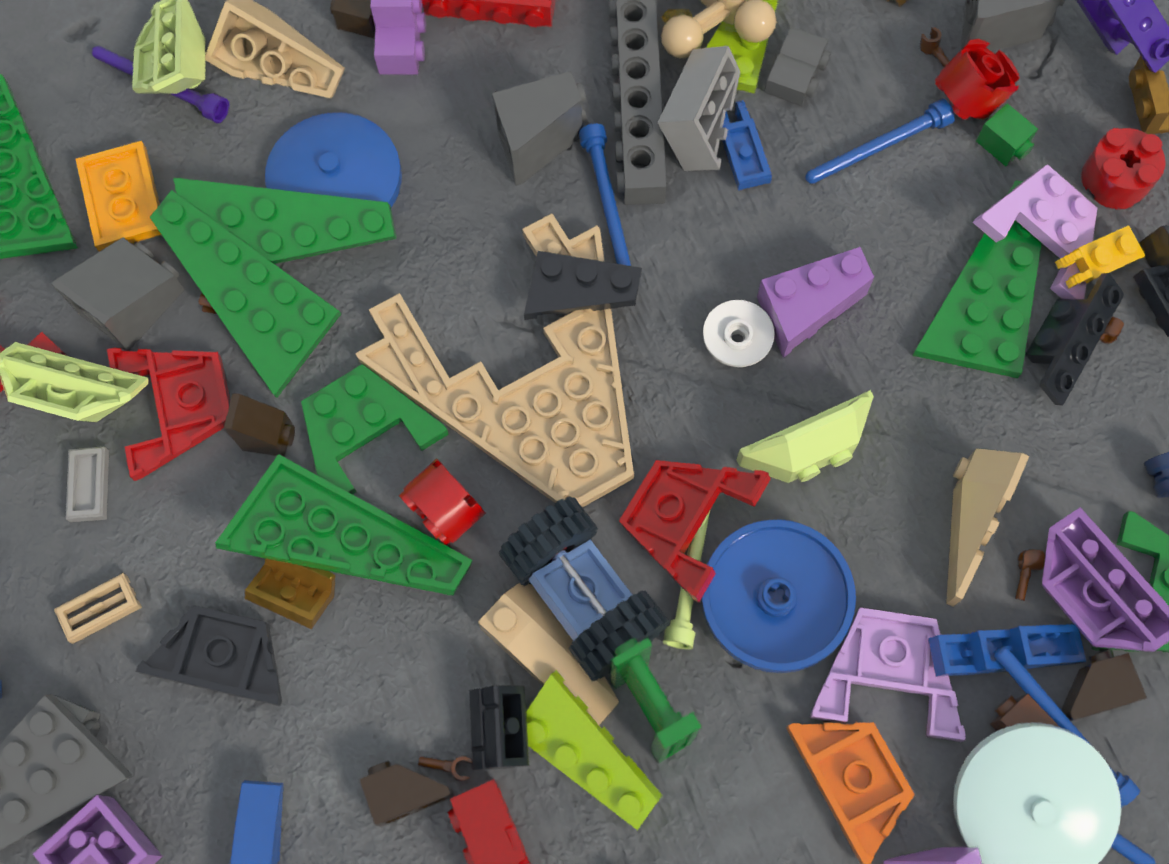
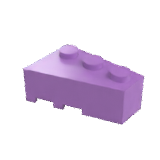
(813, 295)

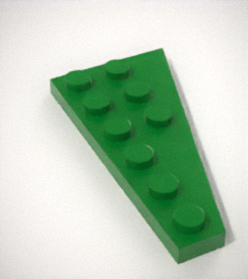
(28, 205)
(290, 223)
(258, 302)
(988, 307)
(321, 526)

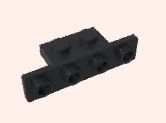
(1154, 281)
(1071, 336)

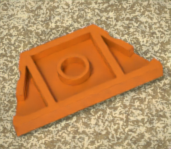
(856, 780)

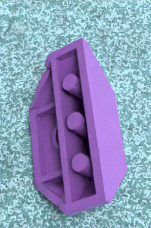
(1102, 588)

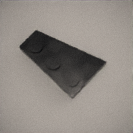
(577, 283)

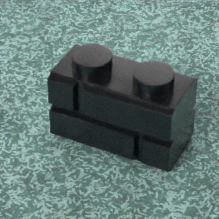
(498, 727)

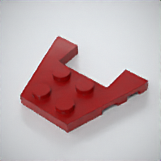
(188, 397)
(673, 507)

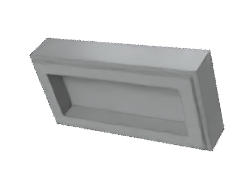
(87, 484)

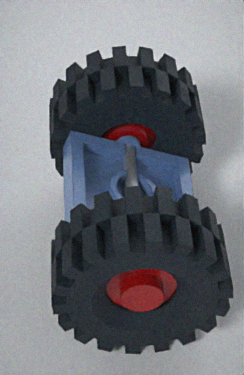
(580, 585)

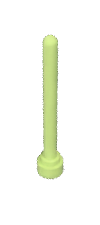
(680, 631)

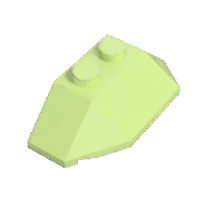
(169, 50)
(65, 383)
(810, 443)

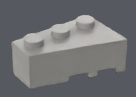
(698, 107)

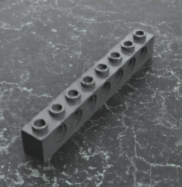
(648, 183)

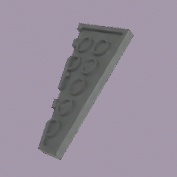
(49, 769)

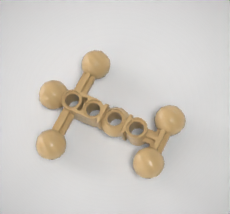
(752, 20)

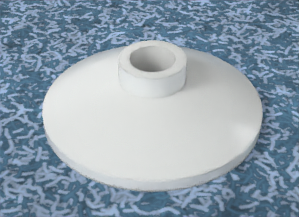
(743, 319)

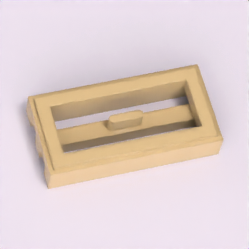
(104, 620)

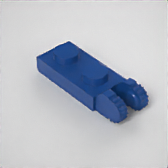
(745, 150)

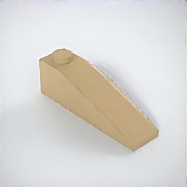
(264, 47)
(981, 491)
(540, 644)

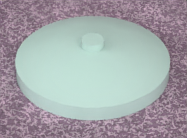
(1037, 798)

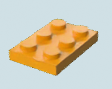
(119, 194)

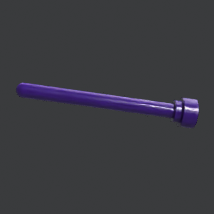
(210, 105)

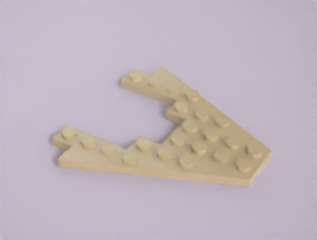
(551, 428)

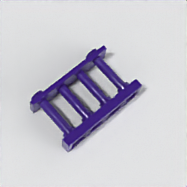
(1130, 22)

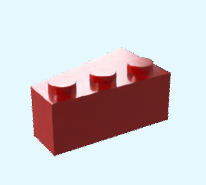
(487, 826)

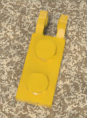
(1102, 256)

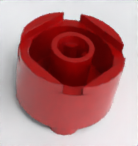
(978, 80)
(1123, 167)
(443, 501)

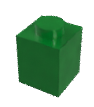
(1007, 135)

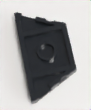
(219, 655)

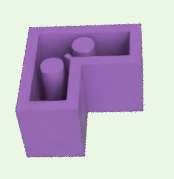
(398, 35)
(99, 836)

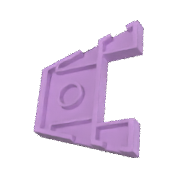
(1052, 214)
(890, 654)

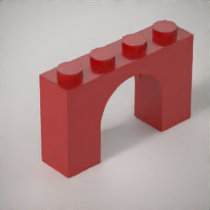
(527, 12)

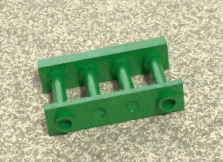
(671, 729)

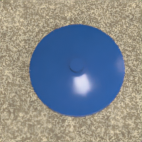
(336, 158)
(779, 596)

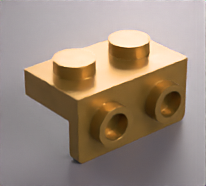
(1150, 98)
(292, 591)

